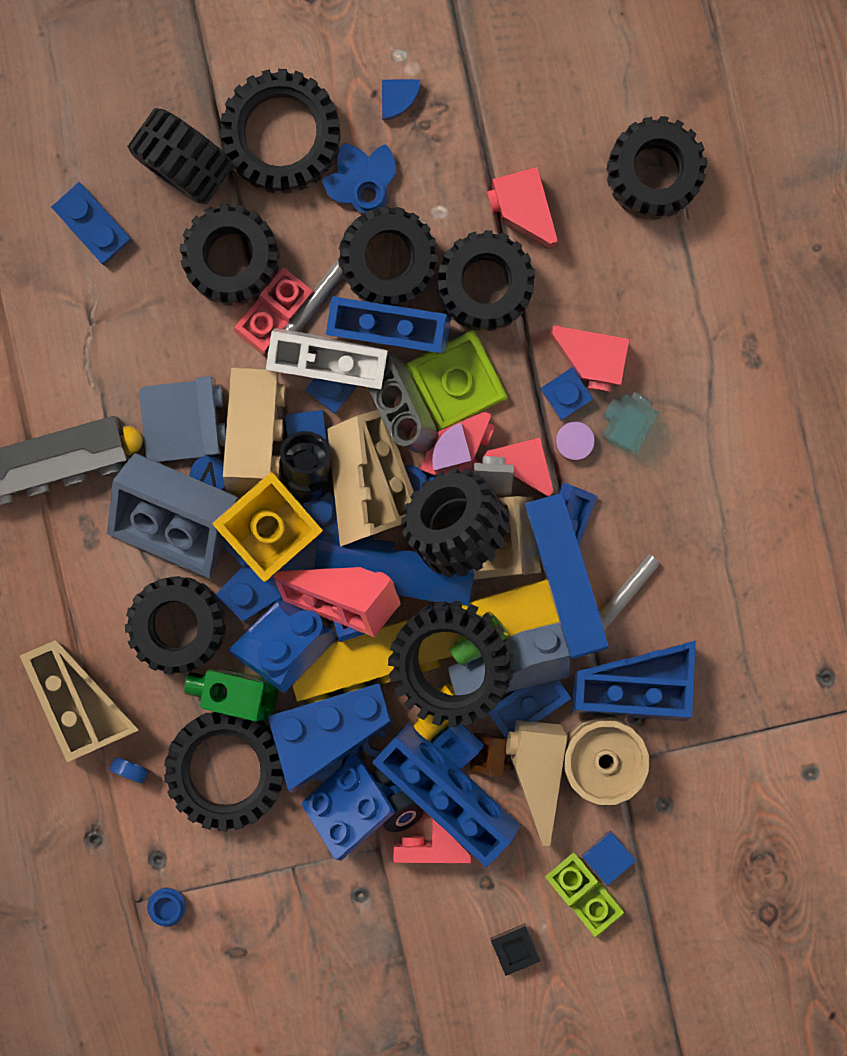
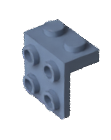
(182, 420)

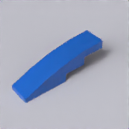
(405, 568)
(566, 576)

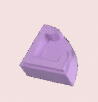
(451, 448)

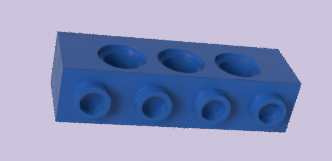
(447, 794)

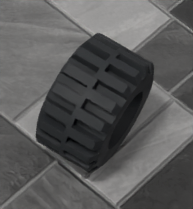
(679, 145)
(180, 155)
(210, 228)
(420, 247)
(486, 247)
(455, 523)
(142, 624)

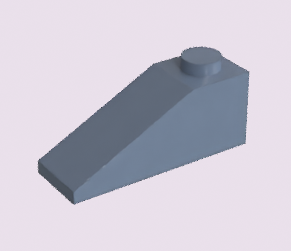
(538, 656)

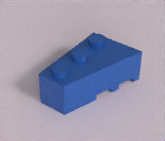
(639, 687)

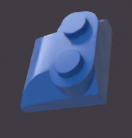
(283, 643)

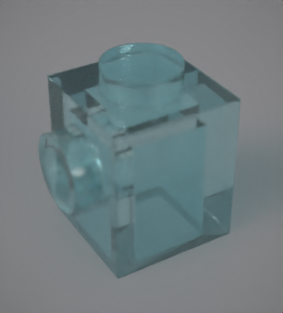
(629, 421)

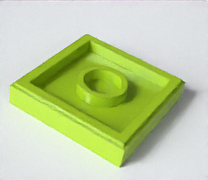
(457, 382)

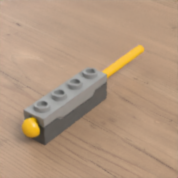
(66, 457)

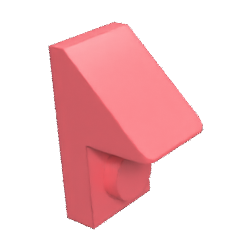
(441, 849)

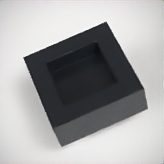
(515, 949)

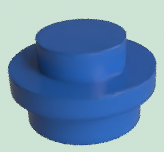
(166, 907)

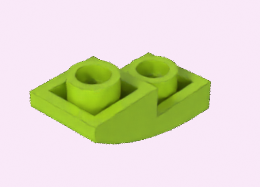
(585, 895)

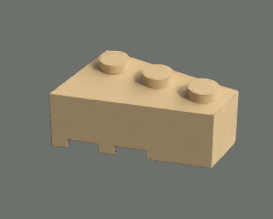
(252, 428)
(367, 477)

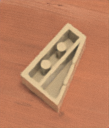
(73, 703)

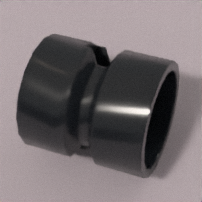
(305, 466)

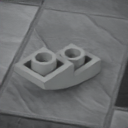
(496, 474)

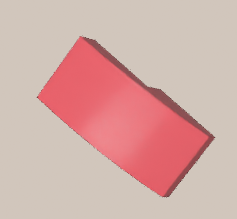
(272, 309)

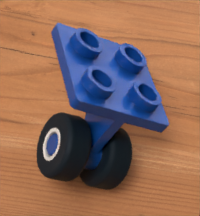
(357, 804)

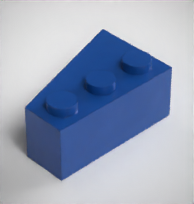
(326, 731)

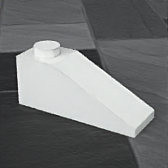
(326, 358)

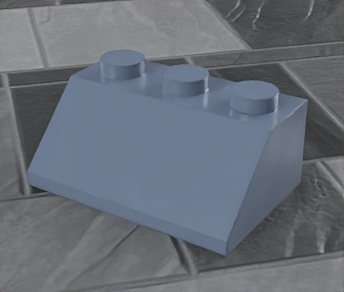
(168, 514)

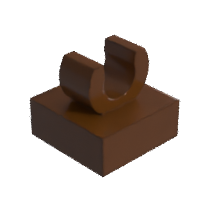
(491, 757)

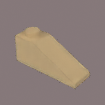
(538, 760)

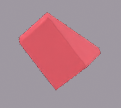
(528, 463)

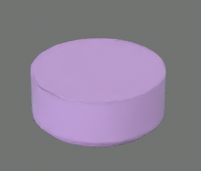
(574, 441)

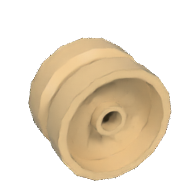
(625, 772)

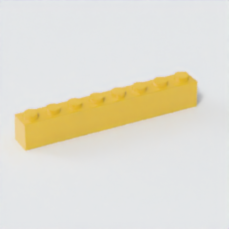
(366, 657)

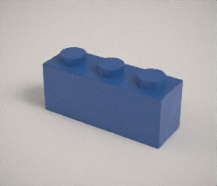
(388, 324)

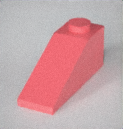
(342, 595)

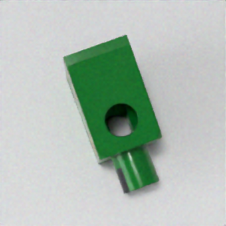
(247, 694)

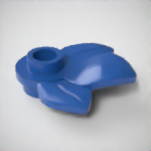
(359, 173)

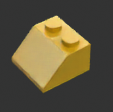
(267, 526)

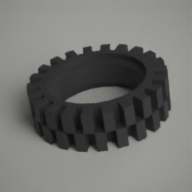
(271, 86)
(429, 699)
(198, 807)

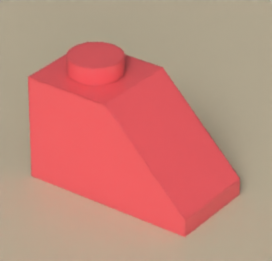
(523, 205)
(593, 356)

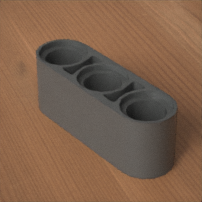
(409, 412)

